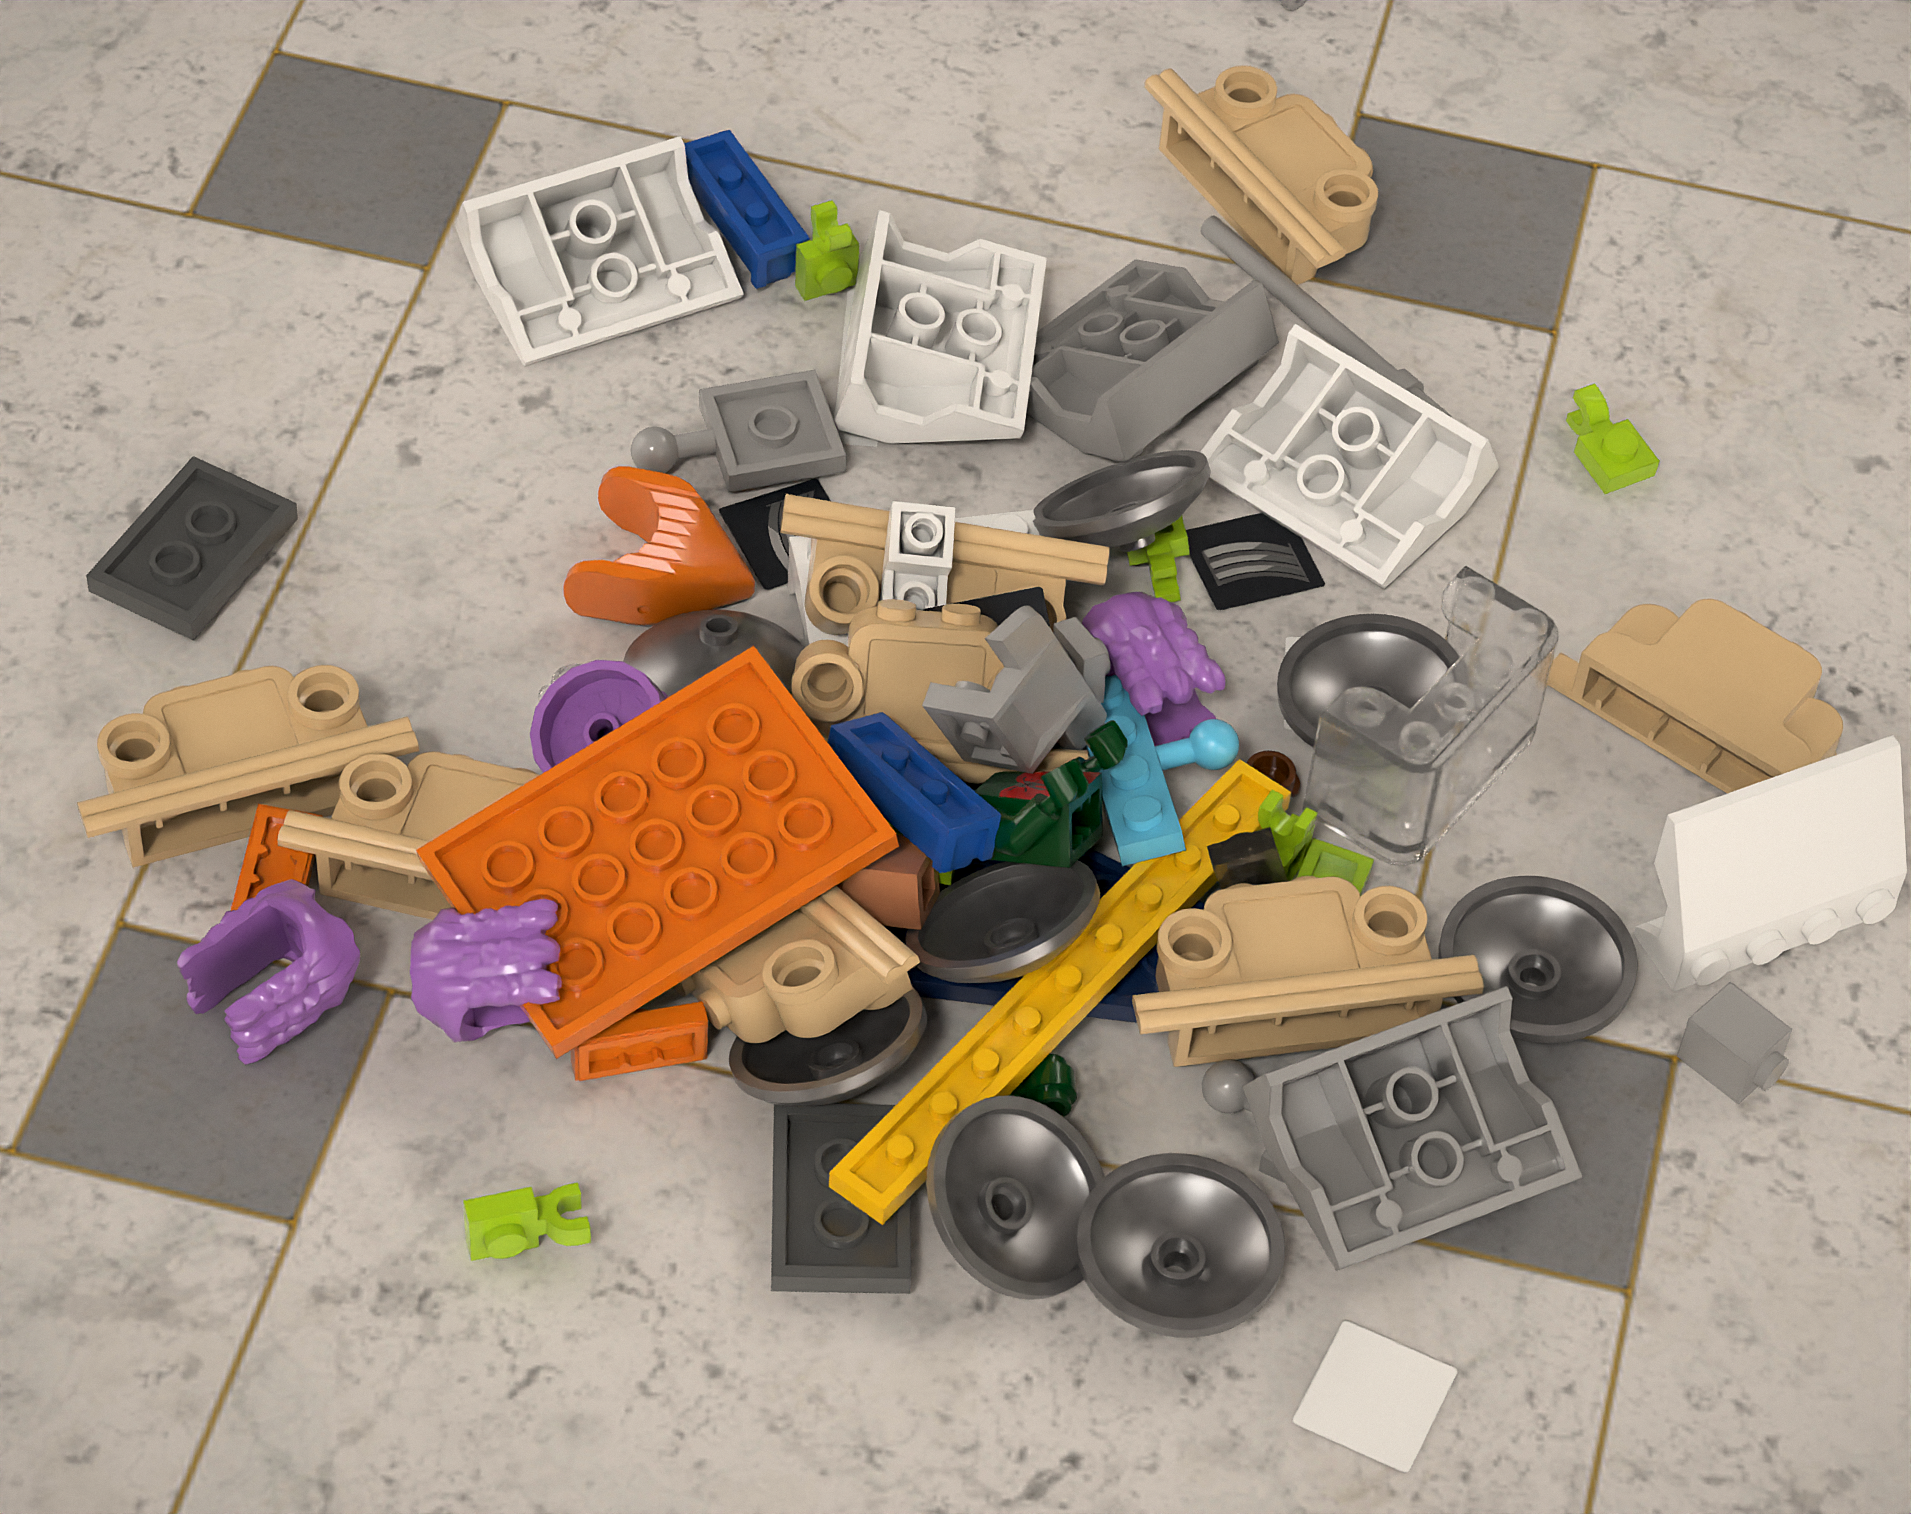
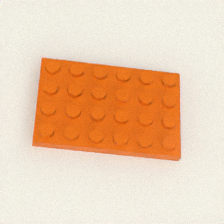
(666, 843)

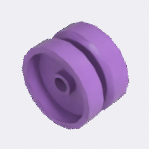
(587, 706)

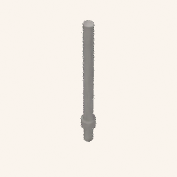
(1306, 307)

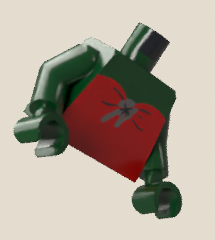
(1054, 813)

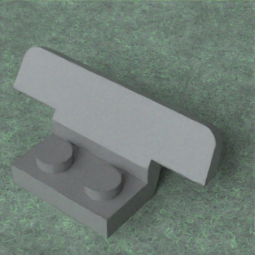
(1031, 704)

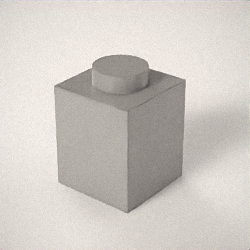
(1735, 1044)

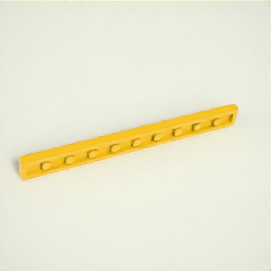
(1050, 1000)

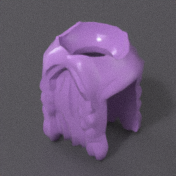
(1156, 661)
(272, 926)
(482, 966)

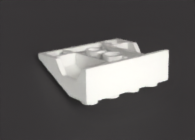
(596, 252)
(939, 341)
(1349, 460)
(1779, 865)

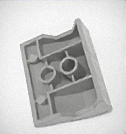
(1142, 357)
(1411, 1130)

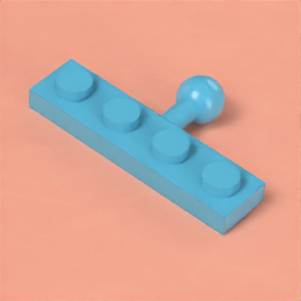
(1136, 789)

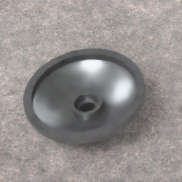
(1124, 500)
(700, 641)
(1358, 652)
(1004, 921)
(1547, 937)
(832, 1065)
(1036, 1177)
(1184, 1216)

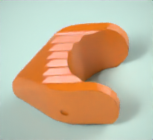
(678, 571)

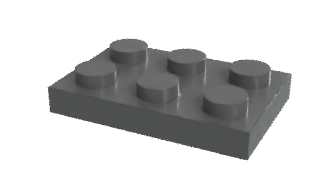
(192, 547)
(818, 1234)

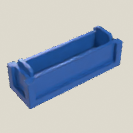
(744, 207)
(916, 792)

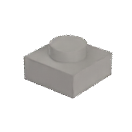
(1086, 653)

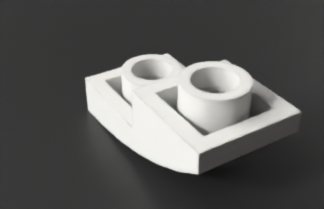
(918, 553)

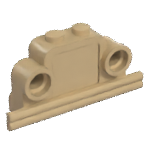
(1269, 166)
(985, 561)
(889, 668)
(1706, 692)
(218, 748)
(387, 815)
(1295, 970)
(805, 973)

